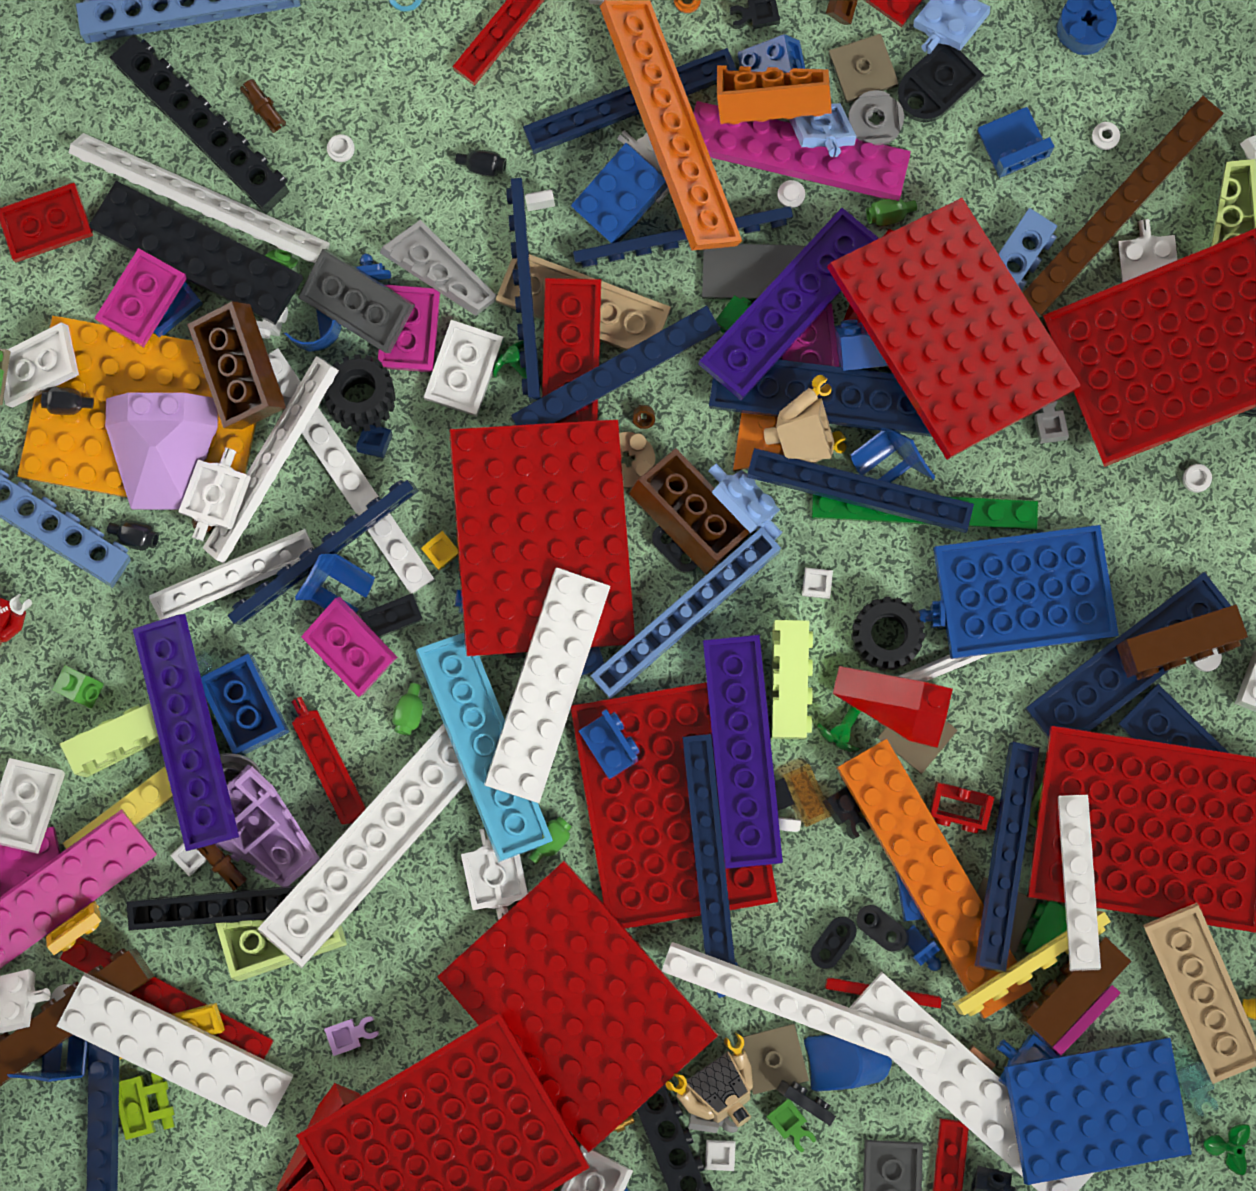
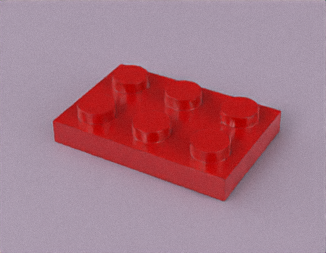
(44, 222)

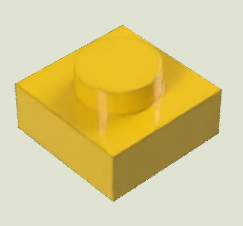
(440, 550)

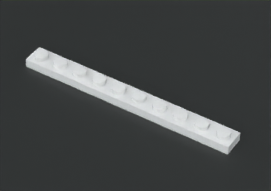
(198, 197)
(353, 484)
(804, 1008)

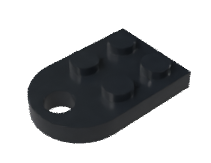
(939, 82)

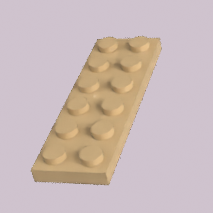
(624, 315)
(1203, 992)

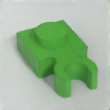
(788, 1121)

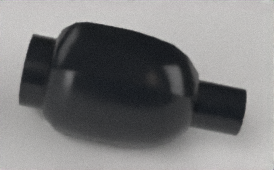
(483, 162)
(65, 401)
(134, 534)

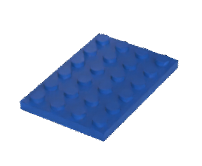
(1025, 591)
(1097, 1110)

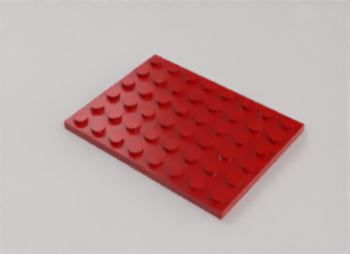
(953, 327)
(1164, 349)
(534, 505)
(644, 812)
(1163, 826)
(580, 1003)
(450, 1123)

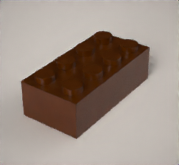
(236, 365)
(689, 511)
(1183, 640)
(1071, 994)

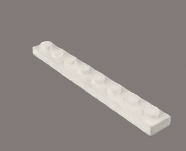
(274, 453)

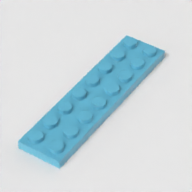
(474, 729)

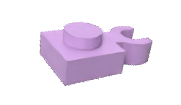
(347, 1036)

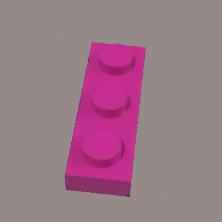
(1086, 1020)

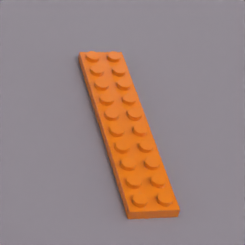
(670, 124)
(924, 864)

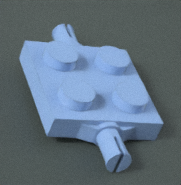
(950, 22)
(825, 130)
(746, 501)

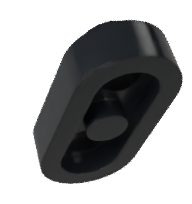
(671, 552)
(882, 927)
(834, 943)

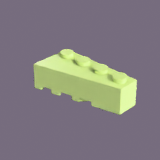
(1236, 201)
(790, 679)
(111, 741)
(251, 953)

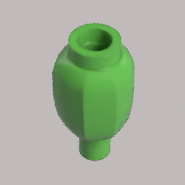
(889, 211)
(408, 711)
(560, 835)

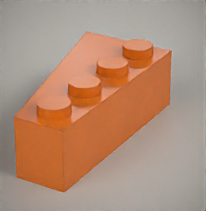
(771, 94)

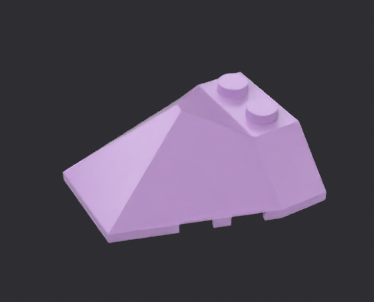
(159, 443)
(266, 830)

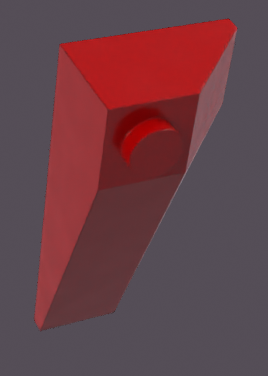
(904, 705)

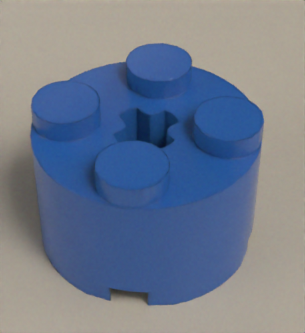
(1073, 29)

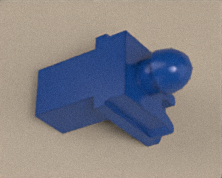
(375, 271)
(935, 614)
(923, 950)

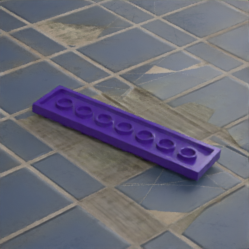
(784, 308)
(185, 732)
(742, 751)

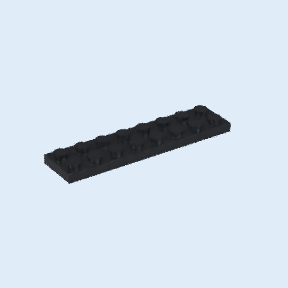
(197, 251)

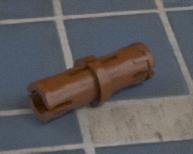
(262, 105)
(222, 864)

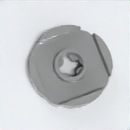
(886, 107)

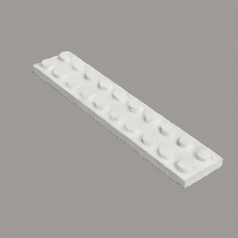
(366, 851)
(962, 1082)

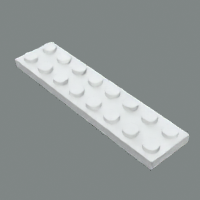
(547, 685)
(175, 1050)

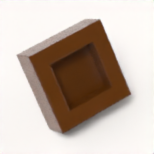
(842, 10)

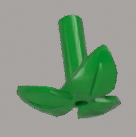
(511, 357)
(841, 733)
(1235, 1151)

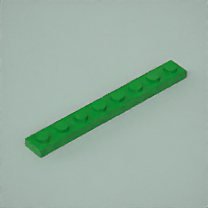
(985, 513)

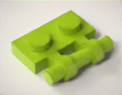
(135, 1107)

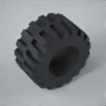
(367, 412)
(896, 610)

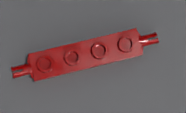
(328, 763)

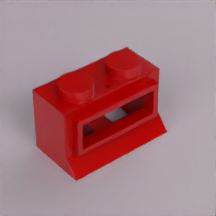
(965, 795)

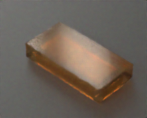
(807, 795)

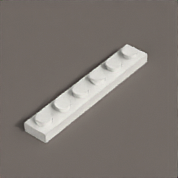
(230, 576)
(1079, 883)

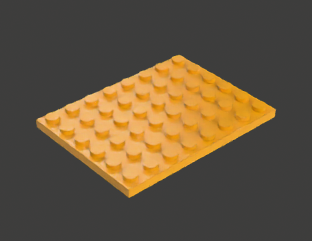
(76, 447)

